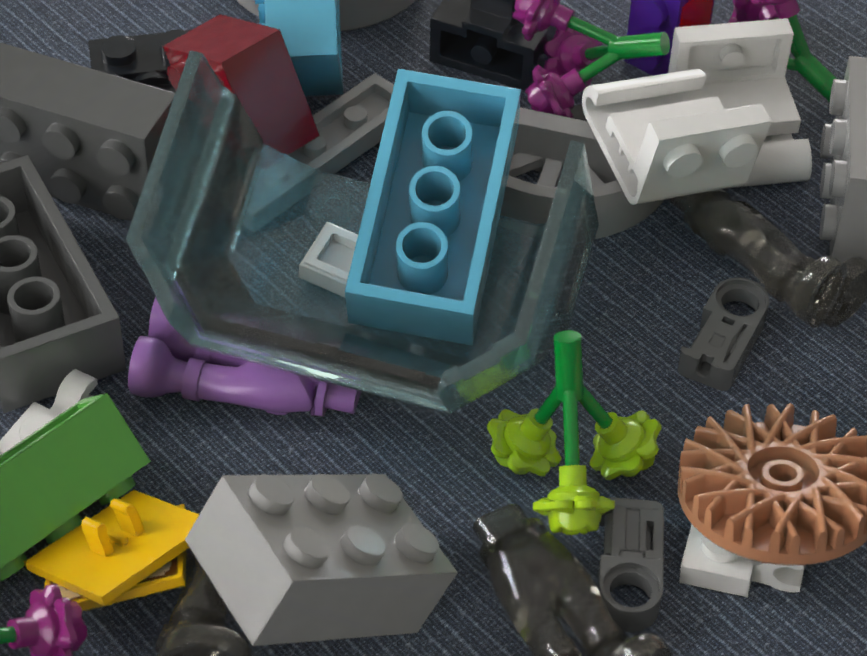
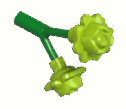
(529, 445)

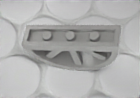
(543, 147)

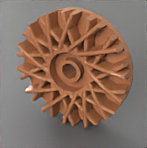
(776, 487)

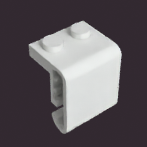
(748, 67)
(670, 142)

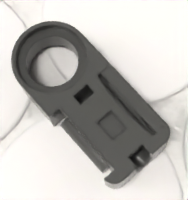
(725, 337)
(633, 558)

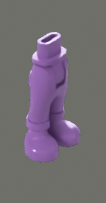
(169, 364)

